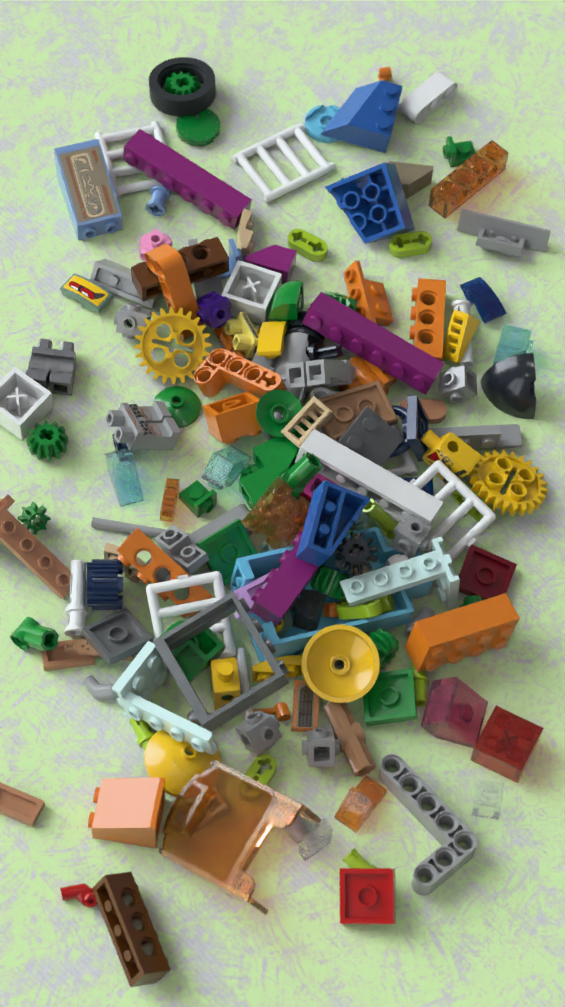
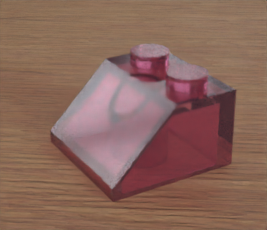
(454, 712)

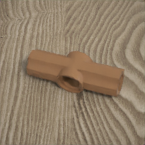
(350, 737)

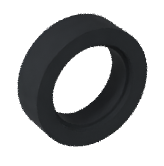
(182, 104)

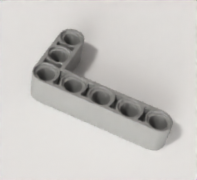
(430, 820)

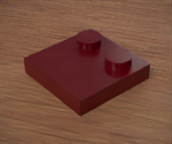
(485, 574)

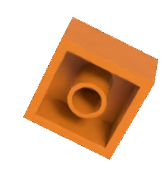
(233, 417)

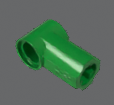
(301, 473)
(34, 635)

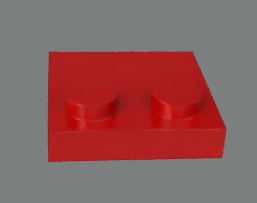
(367, 896)

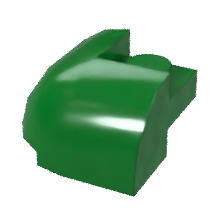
(288, 302)
(197, 652)

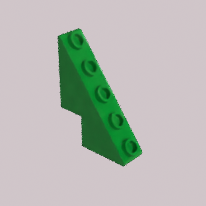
(271, 460)

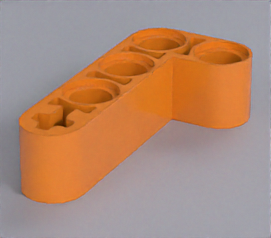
(174, 281)
(224, 367)

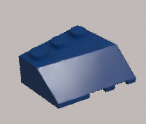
(367, 116)
(374, 203)

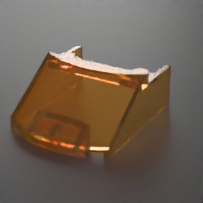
(221, 826)

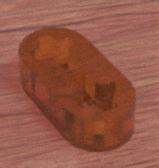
(169, 499)

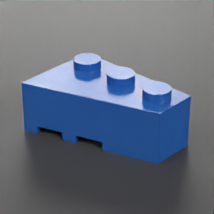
(328, 520)

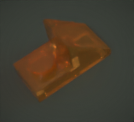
(360, 803)

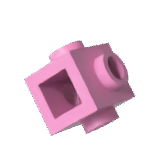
(151, 241)

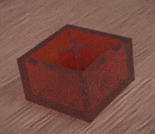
(506, 744)

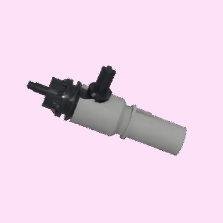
(302, 345)

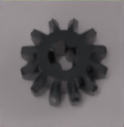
(365, 556)

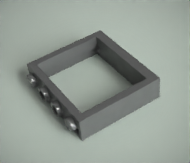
(198, 624)

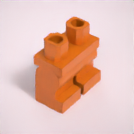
(367, 373)

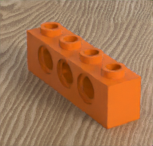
(428, 310)
(137, 542)

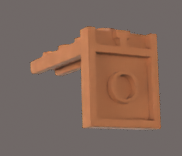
(32, 551)

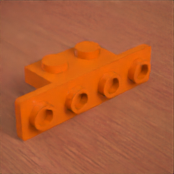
(369, 294)

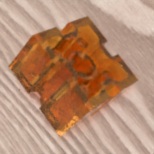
(277, 514)

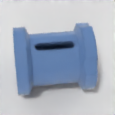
(156, 205)

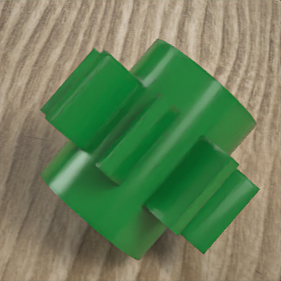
(29, 513)

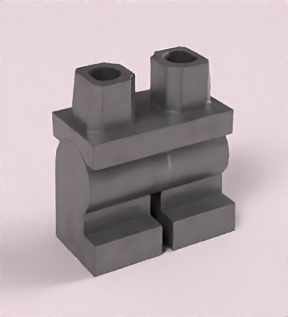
(53, 366)

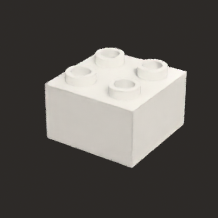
(252, 291)
(22, 403)

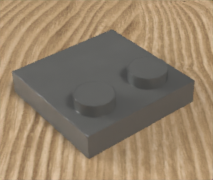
(371, 437)
(117, 636)

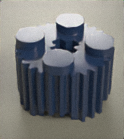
(104, 584)

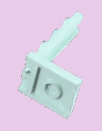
(404, 575)
(134, 694)

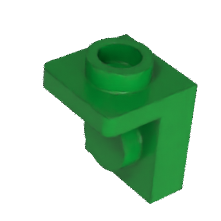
(457, 152)
(198, 498)

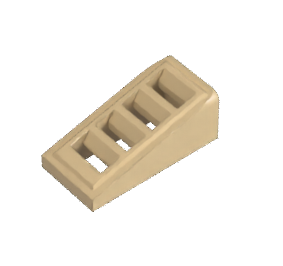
(306, 411)

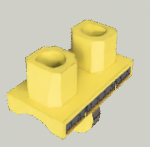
(244, 333)

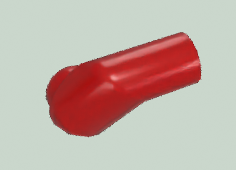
(81, 892)

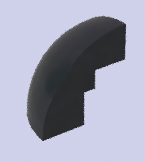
(511, 386)

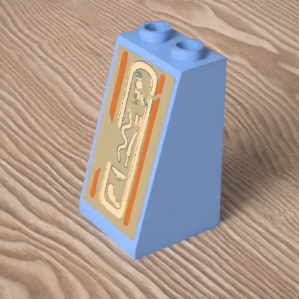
(87, 189)

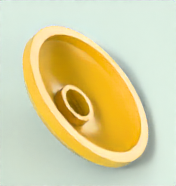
(359, 660)
(168, 760)

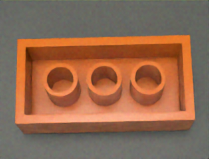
(461, 633)

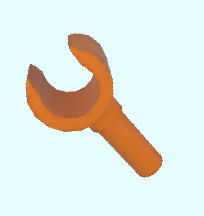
(385, 74)
(330, 610)
(280, 709)

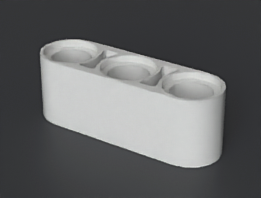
(428, 97)

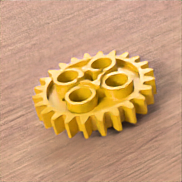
(177, 324)
(525, 490)

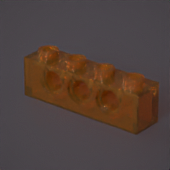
(468, 179)

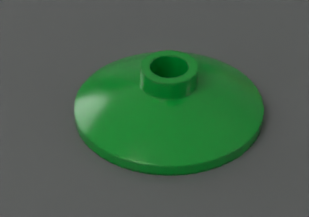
(277, 401)
(187, 410)

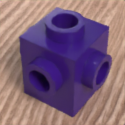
(214, 310)

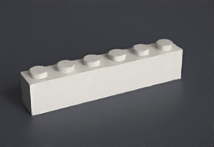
(370, 480)

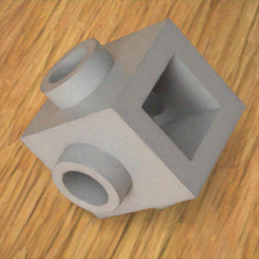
(126, 314)
(458, 384)
(411, 536)
(259, 731)
(320, 747)

